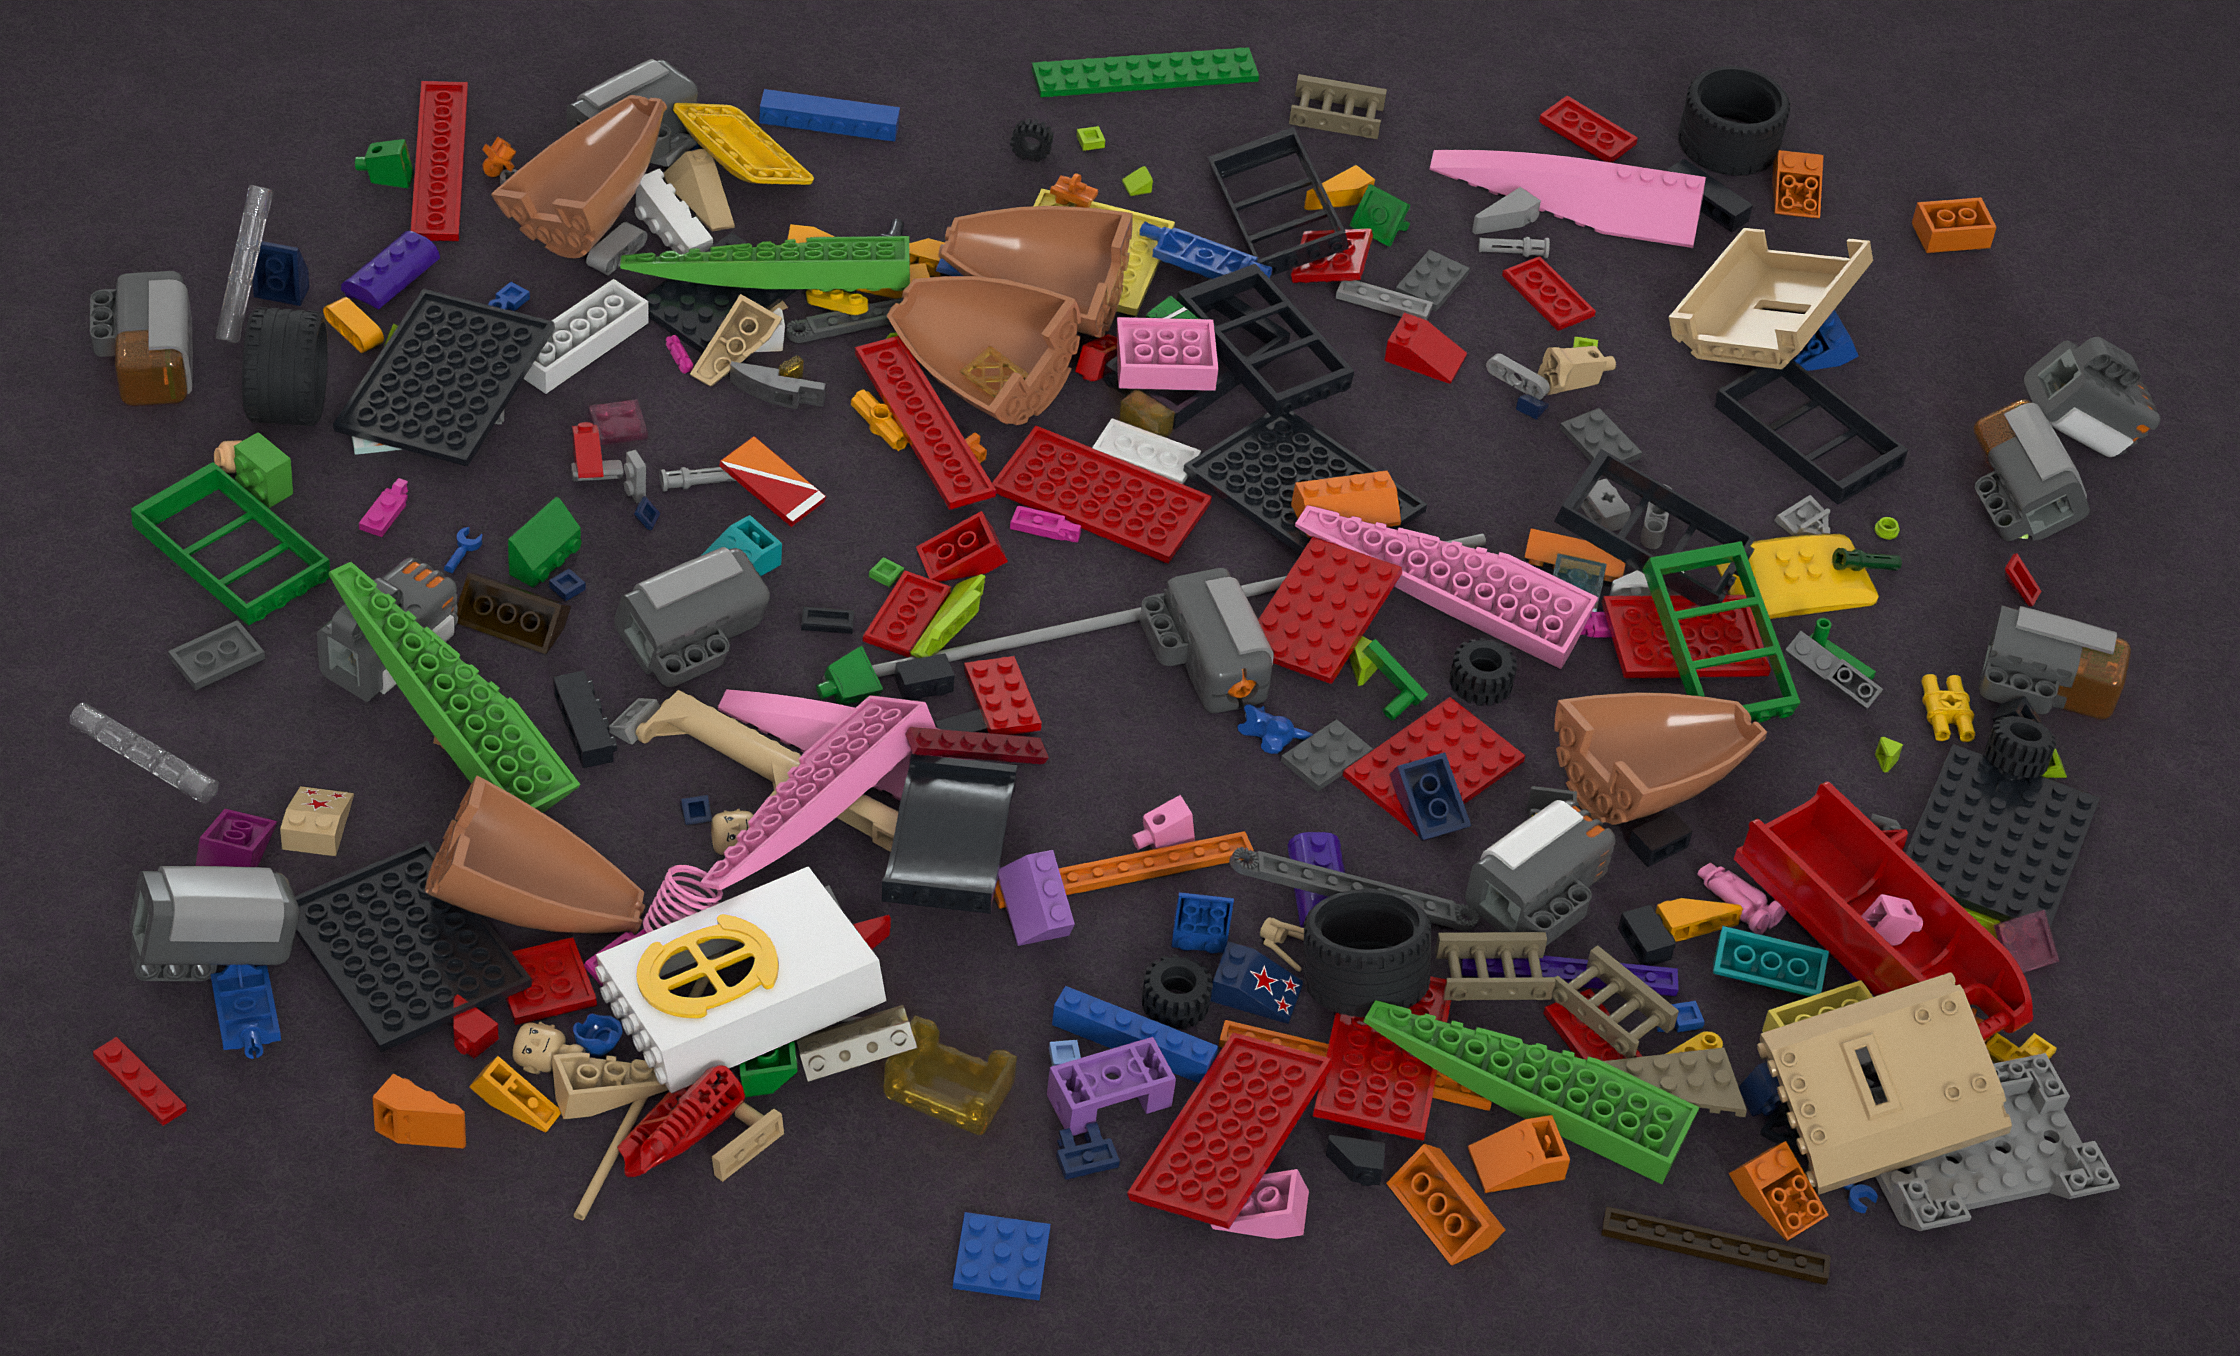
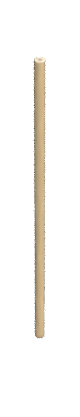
(626, 1127)

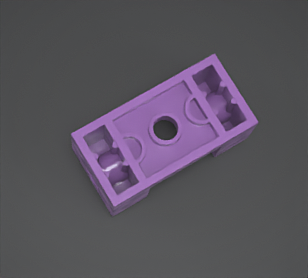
(1082, 1088)

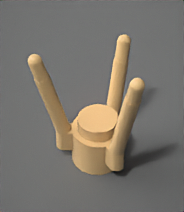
(1277, 931)

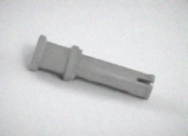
(1485, 245)
(685, 477)

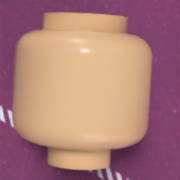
(225, 455)

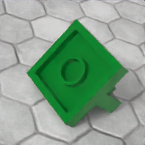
(1382, 214)

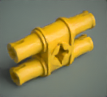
(1948, 707)

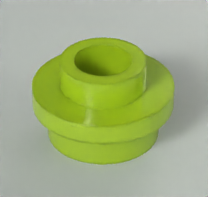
(1887, 528)

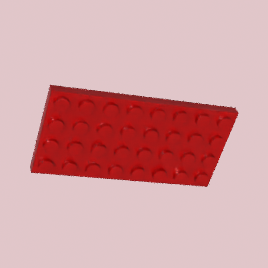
(1102, 494)
(1375, 1079)
(1230, 1130)

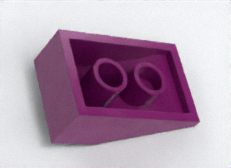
(235, 840)

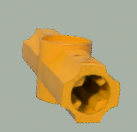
(879, 419)

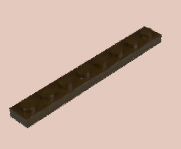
(1716, 1245)

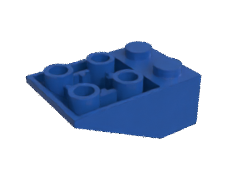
(1828, 346)
(1202, 922)

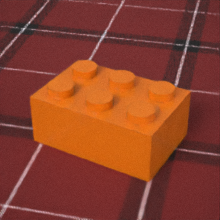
(1953, 225)

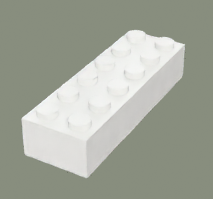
(587, 333)

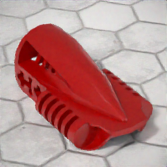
(671, 1132)

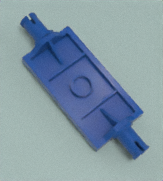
(1197, 253)
(245, 1008)

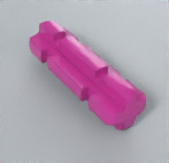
(679, 354)

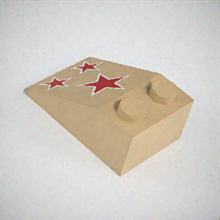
(315, 821)

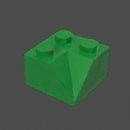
(769, 1071)

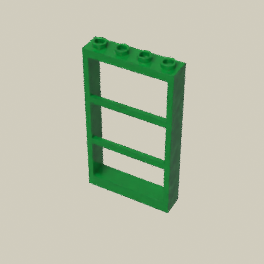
(200, 485)
(1669, 618)

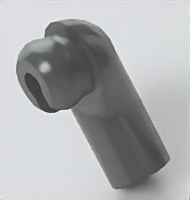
(1885, 823)

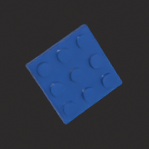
(1001, 1256)

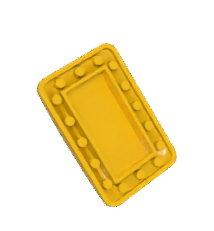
(740, 144)
(1800, 578)

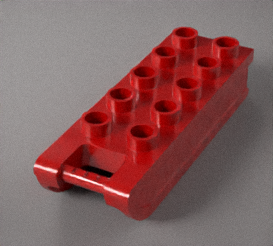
(1834, 863)

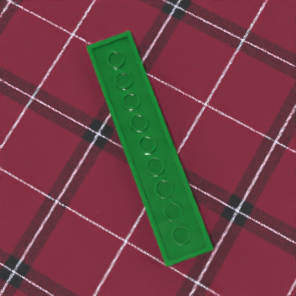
(1144, 72)

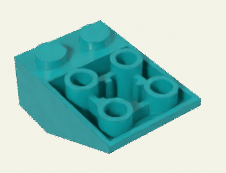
(755, 541)

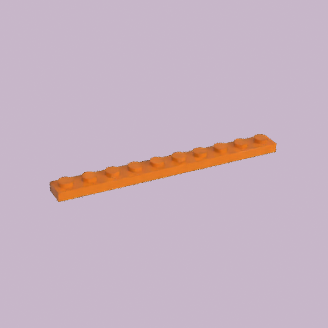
(1147, 864)
(1444, 1087)

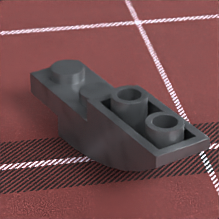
(776, 389)
(1833, 671)

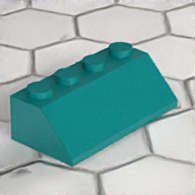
(1770, 962)

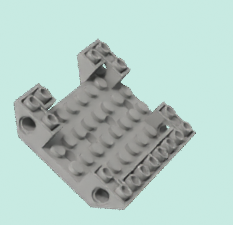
(1943, 1192)

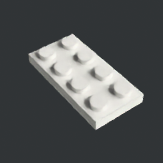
(1146, 450)

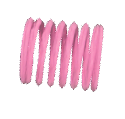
(685, 897)

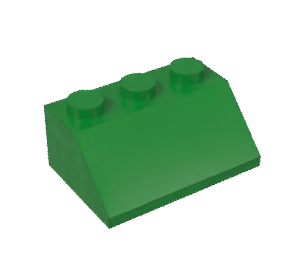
(543, 543)

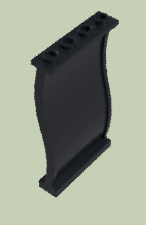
(949, 833)

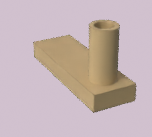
(751, 1142)

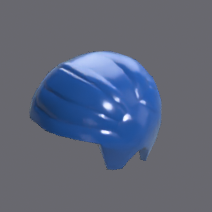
(598, 1034)

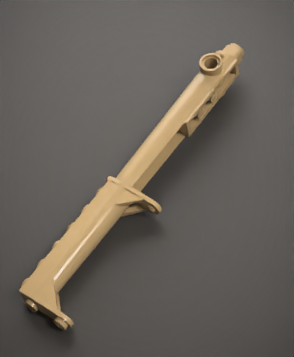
(764, 756)

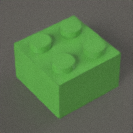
(263, 470)

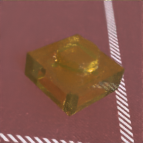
(792, 368)

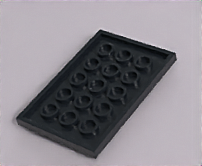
(698, 309)

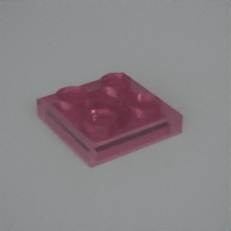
(618, 422)
(2028, 940)

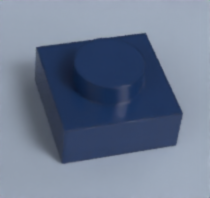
(567, 585)

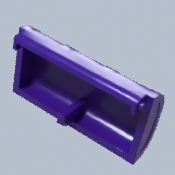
(391, 269)
(1316, 849)

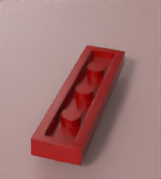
(139, 1081)

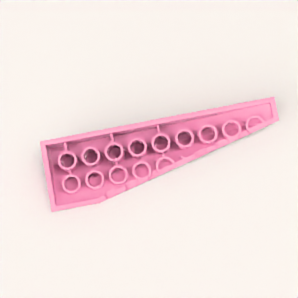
(801, 724)

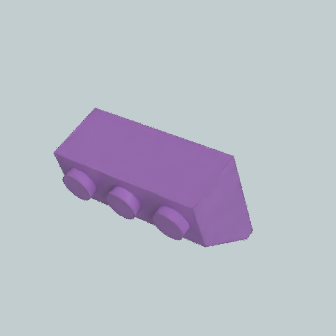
(1036, 898)

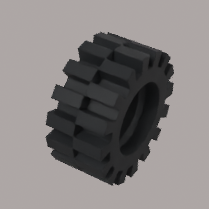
(1036, 131)

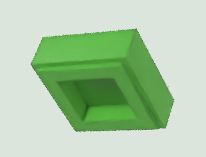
(886, 572)

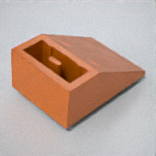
(1797, 184)
(417, 1116)
(1521, 1155)
(1779, 1191)

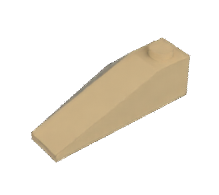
(700, 187)
(739, 336)
(597, 1085)

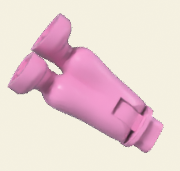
(1737, 891)

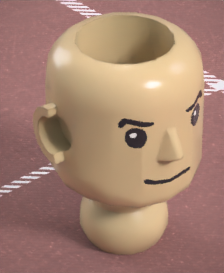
(726, 827)
(537, 1045)

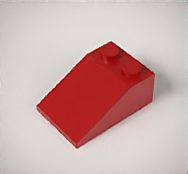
(1424, 349)
(962, 550)

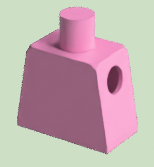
(1166, 826)
(1893, 918)

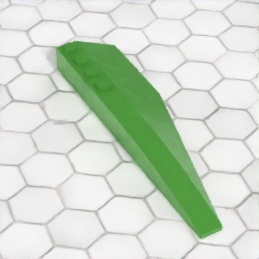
(816, 264)
(462, 710)
(1587, 1097)

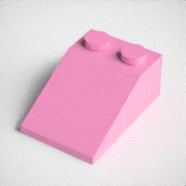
(1274, 1207)

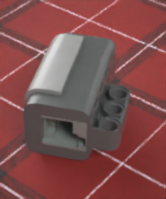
(647, 80)
(690, 613)
(1216, 636)
(209, 917)

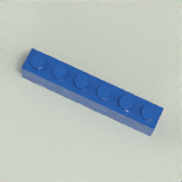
(829, 115)
(1118, 1027)

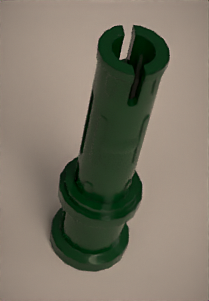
(1859, 560)

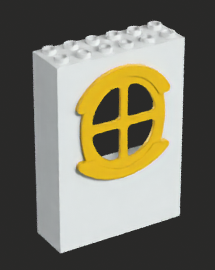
(804, 977)

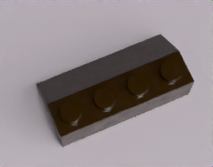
(511, 613)

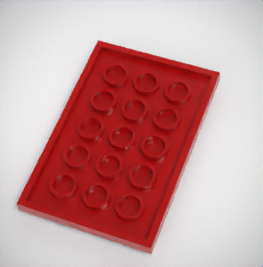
(1325, 608)
(1646, 651)
(1472, 748)

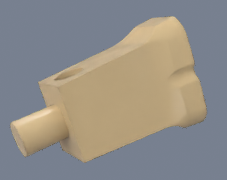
(1574, 367)

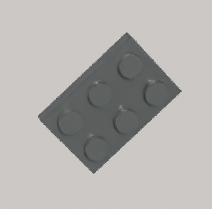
(1433, 279)
(1596, 432)
(216, 655)
(1325, 755)

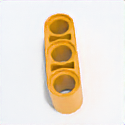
(353, 324)

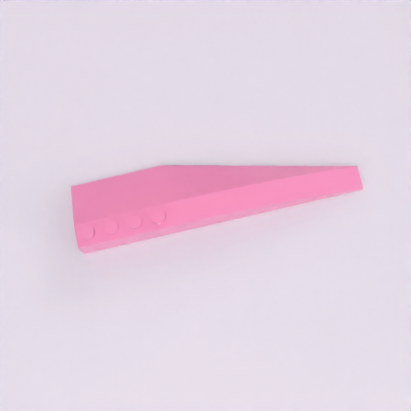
(1590, 192)
(1470, 584)
(823, 785)

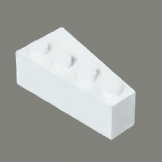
(669, 217)

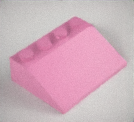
(1166, 354)

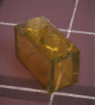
(1146, 414)

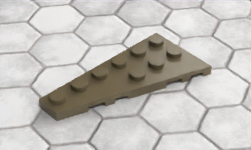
(1694, 1076)

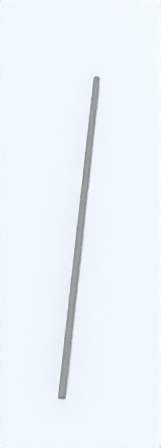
(1092, 623)

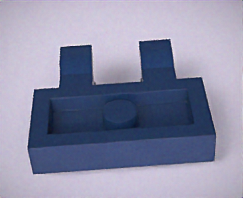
(1087, 1158)

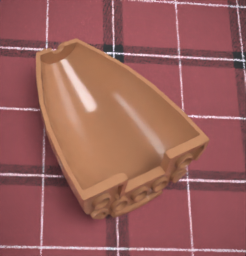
(584, 178)
(1051, 248)
(959, 317)
(1649, 749)
(529, 869)

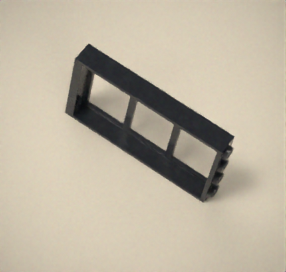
(1262, 152)
(1232, 308)
(1288, 400)
(1891, 450)
(1667, 500)

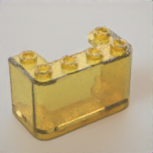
(947, 1081)

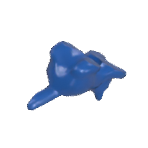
(1273, 730)

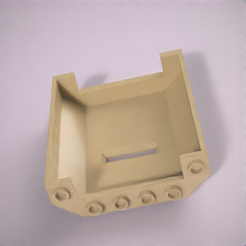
(1724, 310)
(1928, 1063)

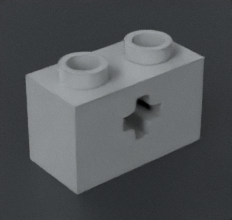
(1606, 506)

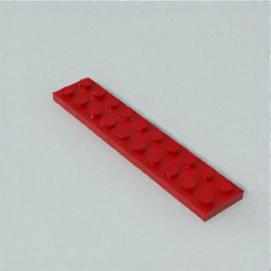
(439, 160)
(925, 422)

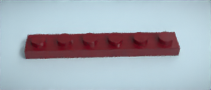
(976, 745)

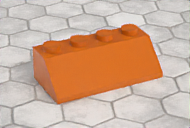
(1359, 495)
(1545, 546)
(1445, 1205)

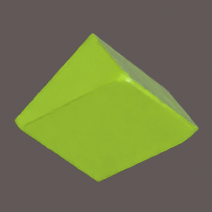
(1138, 182)
(2055, 767)

